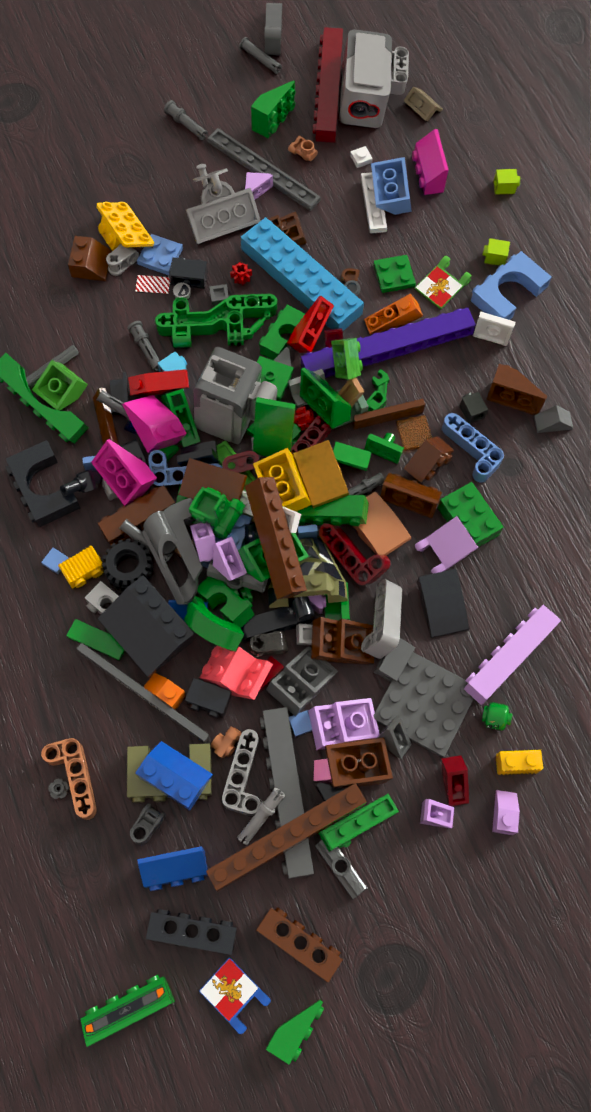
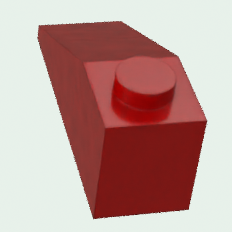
(310, 326)
(158, 383)

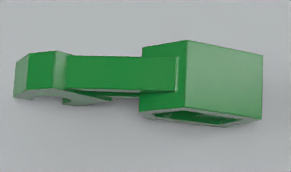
(381, 385)

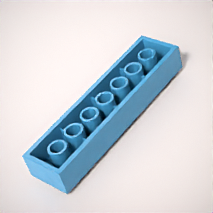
(300, 273)

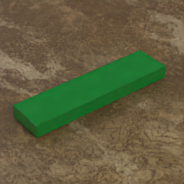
(358, 822)

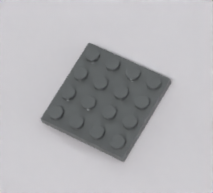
(429, 704)

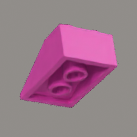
(154, 423)
(123, 472)

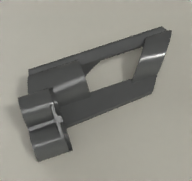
(164, 534)

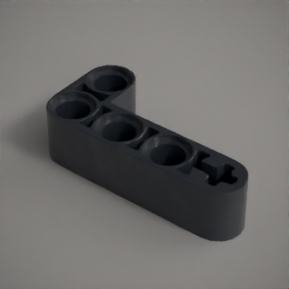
(280, 619)

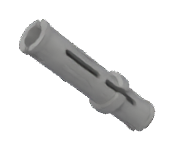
(266, 809)

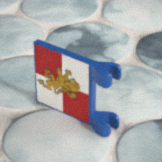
(231, 991)

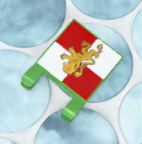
(441, 286)

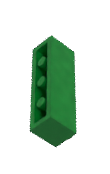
(345, 510)

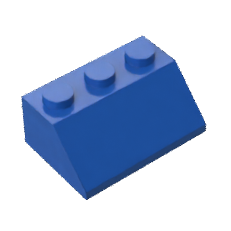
(174, 775)
(173, 868)

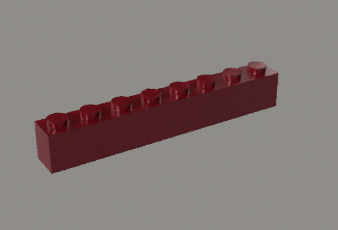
(329, 85)

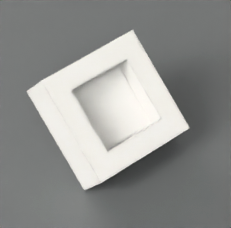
(361, 157)

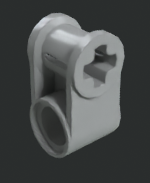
(121, 257)

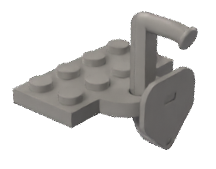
(220, 208)

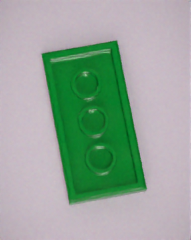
(273, 426)

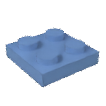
(160, 255)

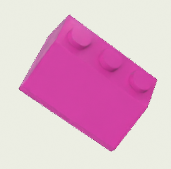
(430, 163)

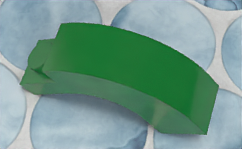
(212, 627)

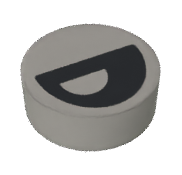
(182, 290)

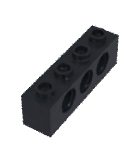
(157, 932)

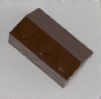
(410, 495)

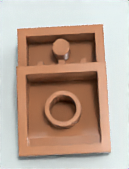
(383, 528)

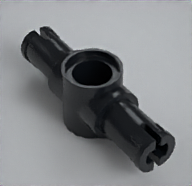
(84, 482)

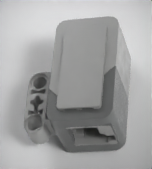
(369, 77)
(228, 395)

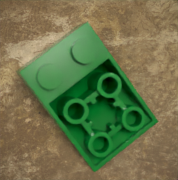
(272, 109)

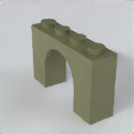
(139, 790)

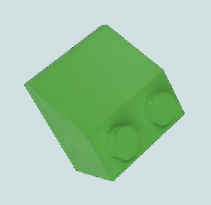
(59, 386)

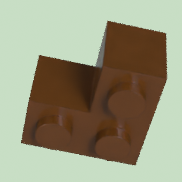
(429, 456)

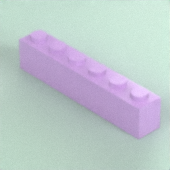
(511, 655)

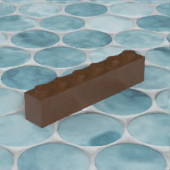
(275, 538)

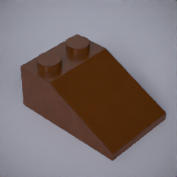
(515, 391)
(359, 763)

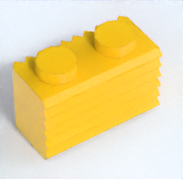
(82, 567)
(519, 762)

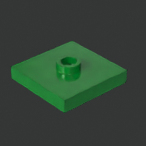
(275, 373)

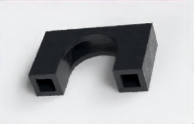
(23, 468)

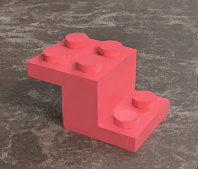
(236, 671)

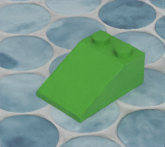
(346, 358)

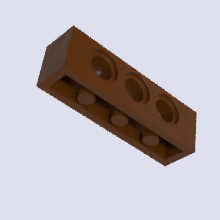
(331, 955)

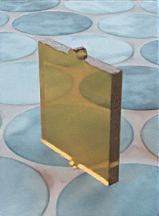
(413, 432)

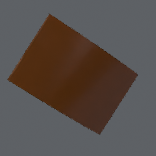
(206, 475)
(340, 641)

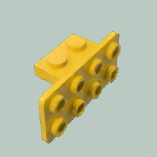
(122, 226)

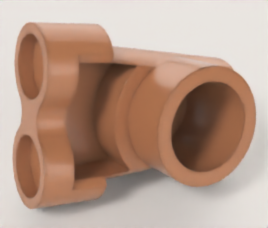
(303, 148)
(225, 744)

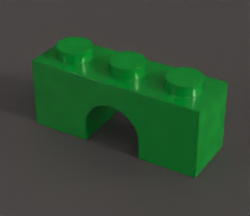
(273, 343)
(216, 592)

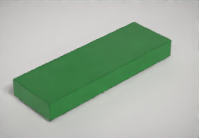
(95, 639)

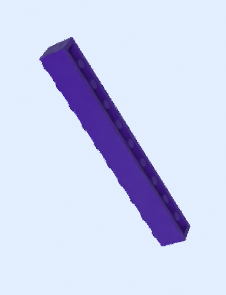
(399, 340)

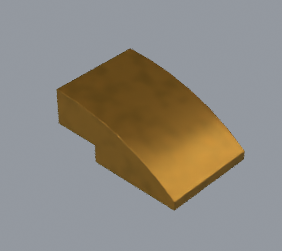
(321, 474)

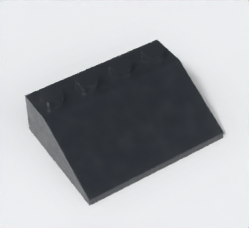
(146, 626)

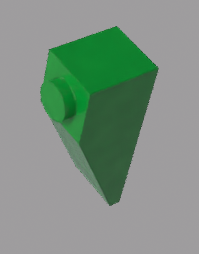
(178, 405)

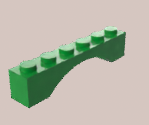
(65, 421)

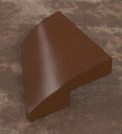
(290, 226)

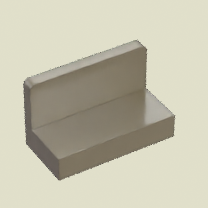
(422, 103)

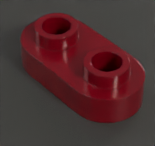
(240, 461)

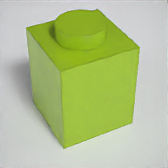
(506, 181)
(496, 252)

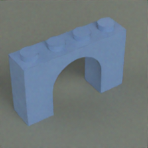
(517, 269)

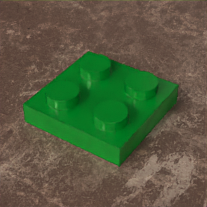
(394, 273)

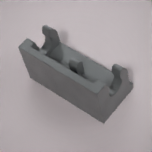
(392, 664)

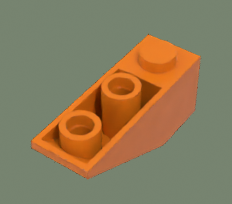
(394, 315)

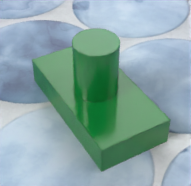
(384, 447)

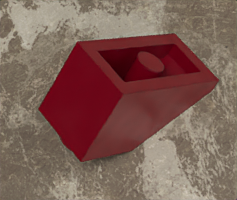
(455, 780)

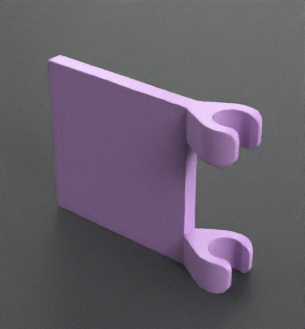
(449, 543)

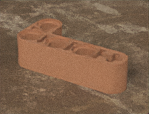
(74, 779)

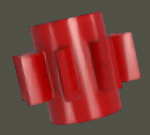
(241, 273)
(303, 417)

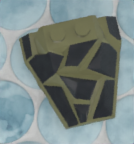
(319, 574)

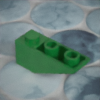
(290, 1034)

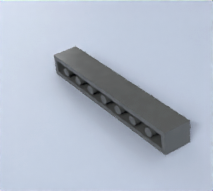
(285, 777)

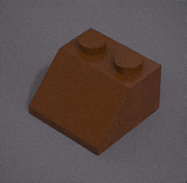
(88, 259)

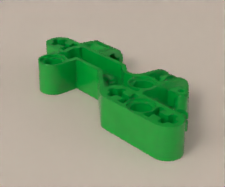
(218, 318)

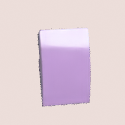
(343, 722)

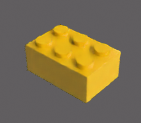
(287, 478)

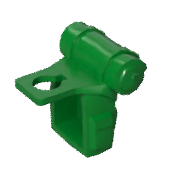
(216, 510)

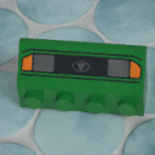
(126, 1010)

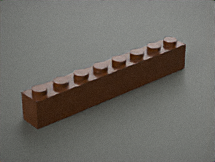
(286, 837)

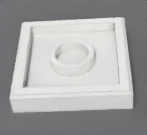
(493, 328)

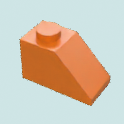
(165, 690)

